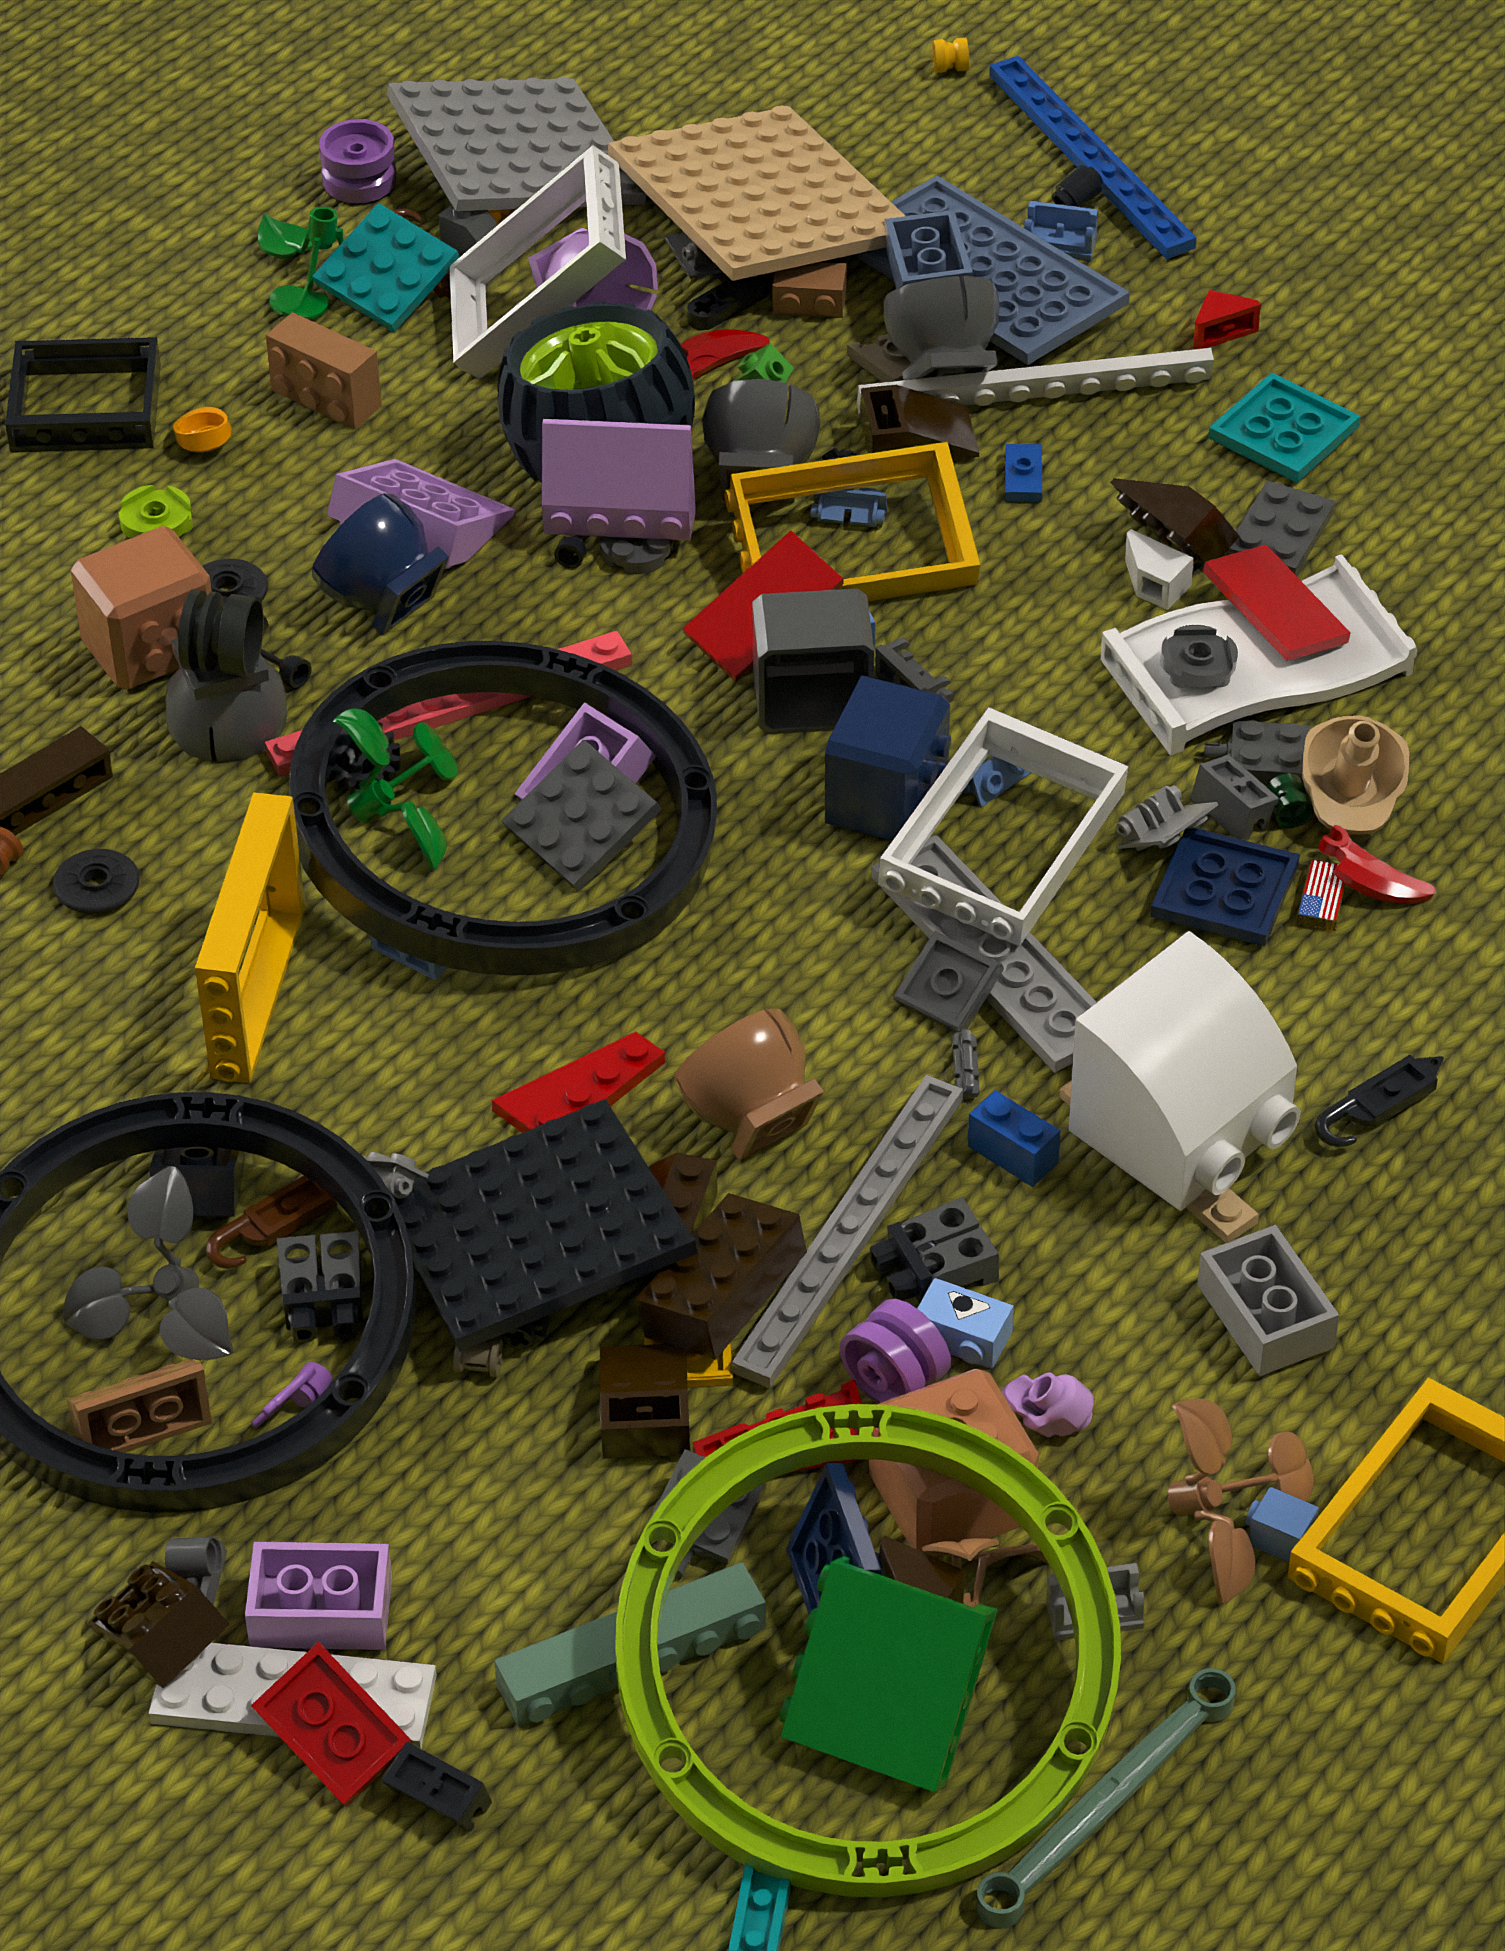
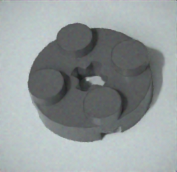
(634, 558)
(1186, 670)

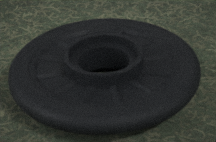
(243, 574)
(120, 884)

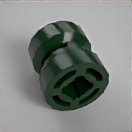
(1293, 805)

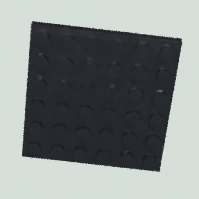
(539, 1224)

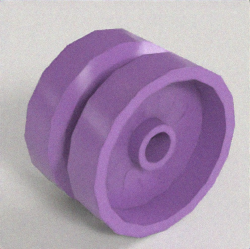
(357, 161)
(894, 1352)

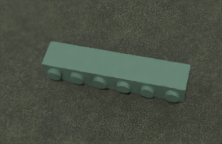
(583, 1660)

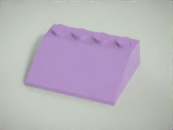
(617, 479)
(450, 514)

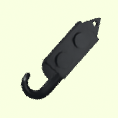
(1381, 1097)

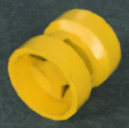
(949, 55)

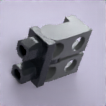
(939, 1246)
(321, 1299)

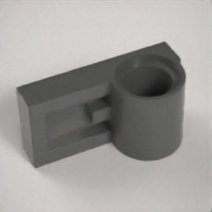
(197, 1561)

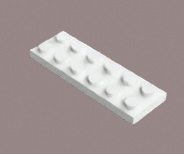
(227, 1679)

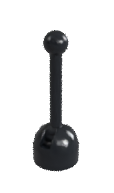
(565, 551)
(293, 669)

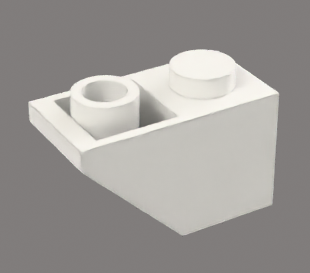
(1157, 570)

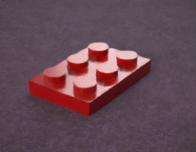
(331, 1724)

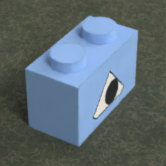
(968, 1321)

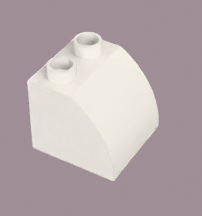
(1182, 1074)

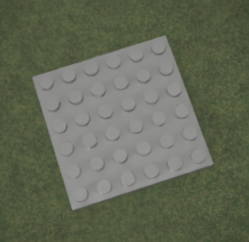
(501, 137)

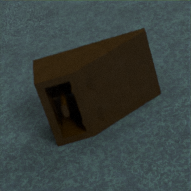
(908, 418)
(1178, 517)
(644, 1401)
(158, 1622)

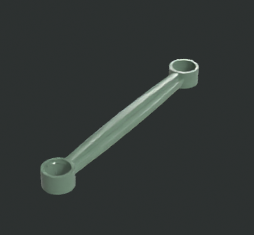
(1105, 1798)

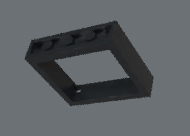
(82, 430)

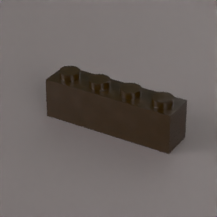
(52, 779)

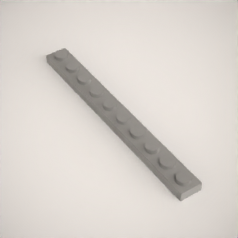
(846, 1232)

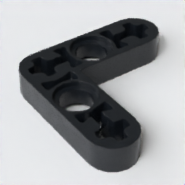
(709, 310)

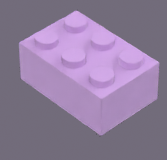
(318, 1595)

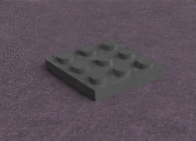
(581, 815)

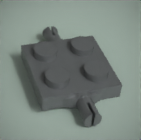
(1264, 748)
(727, 1529)

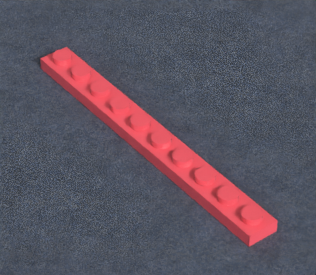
(604, 649)

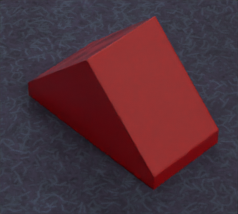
(1225, 319)

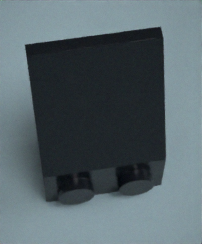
(211, 1175)

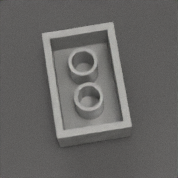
(1267, 1300)

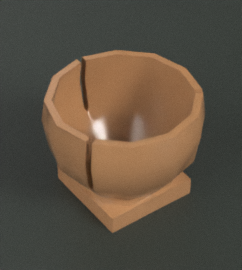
(751, 1081)

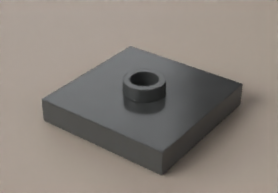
(948, 982)

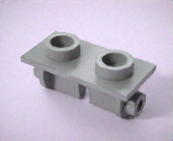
(396, 1172)

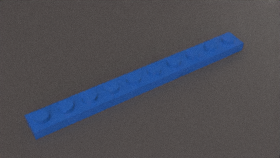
(1087, 149)

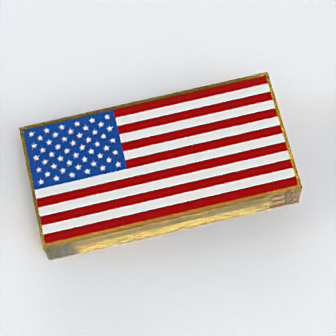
(1321, 896)

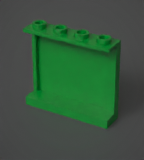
(886, 1675)

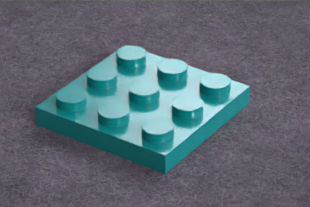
(386, 267)
(1284, 427)

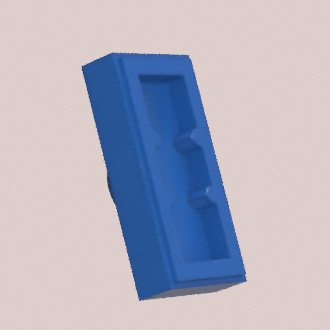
(1023, 473)

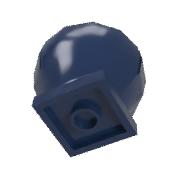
(380, 562)

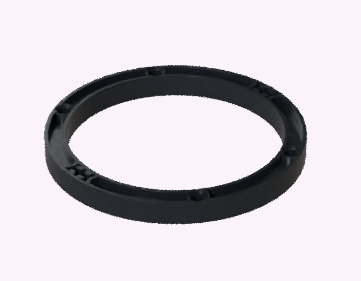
(491, 944)
(304, 1440)

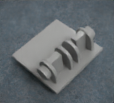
(1160, 819)

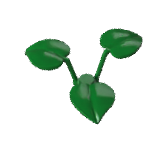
(287, 239)
(376, 796)

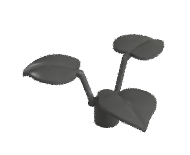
(198, 1319)

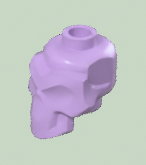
(1051, 1403)

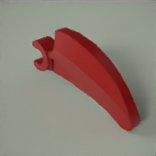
(718, 347)
(1371, 875)

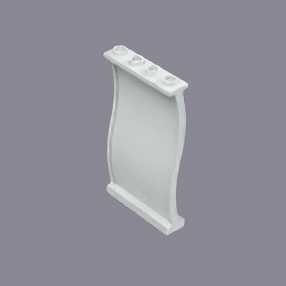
(1261, 675)

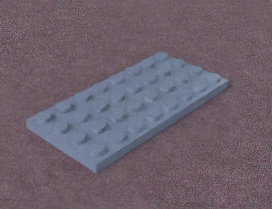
(1039, 288)

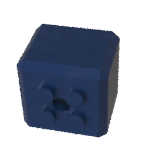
(884, 756)

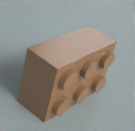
(323, 370)

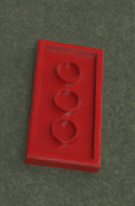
(1276, 602)
(726, 624)

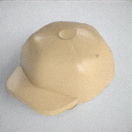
(1354, 772)

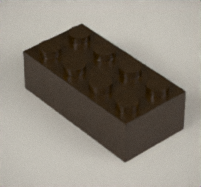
(738, 1265)

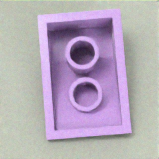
(609, 738)

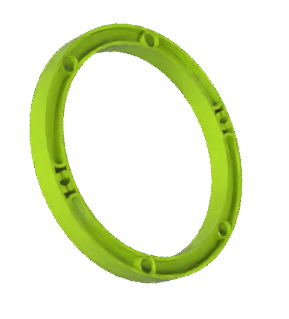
(903, 1437)

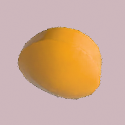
(202, 429)

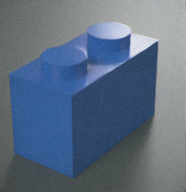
(1013, 1138)

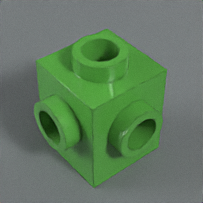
(764, 364)

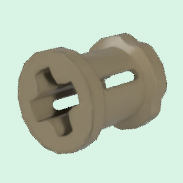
(481, 1357)

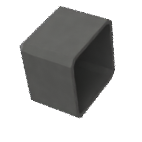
(809, 657)

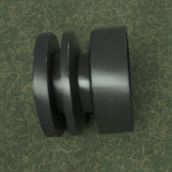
(221, 633)

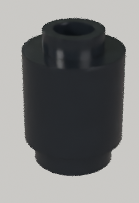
(1078, 187)

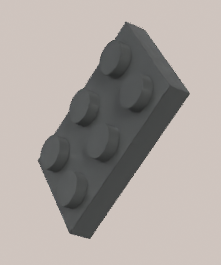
(1286, 522)

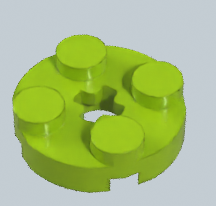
(170, 506)

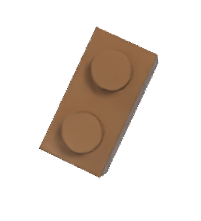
(810, 290)

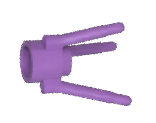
(303, 1390)

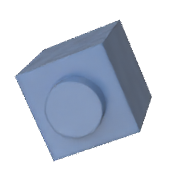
(1279, 1522)

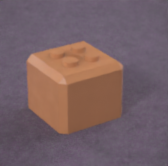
(133, 603)
(935, 1506)

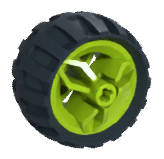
(591, 367)

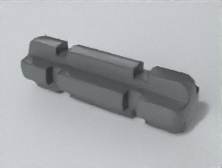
(966, 1063)

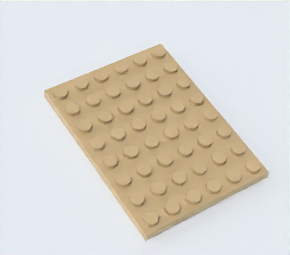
(758, 191)

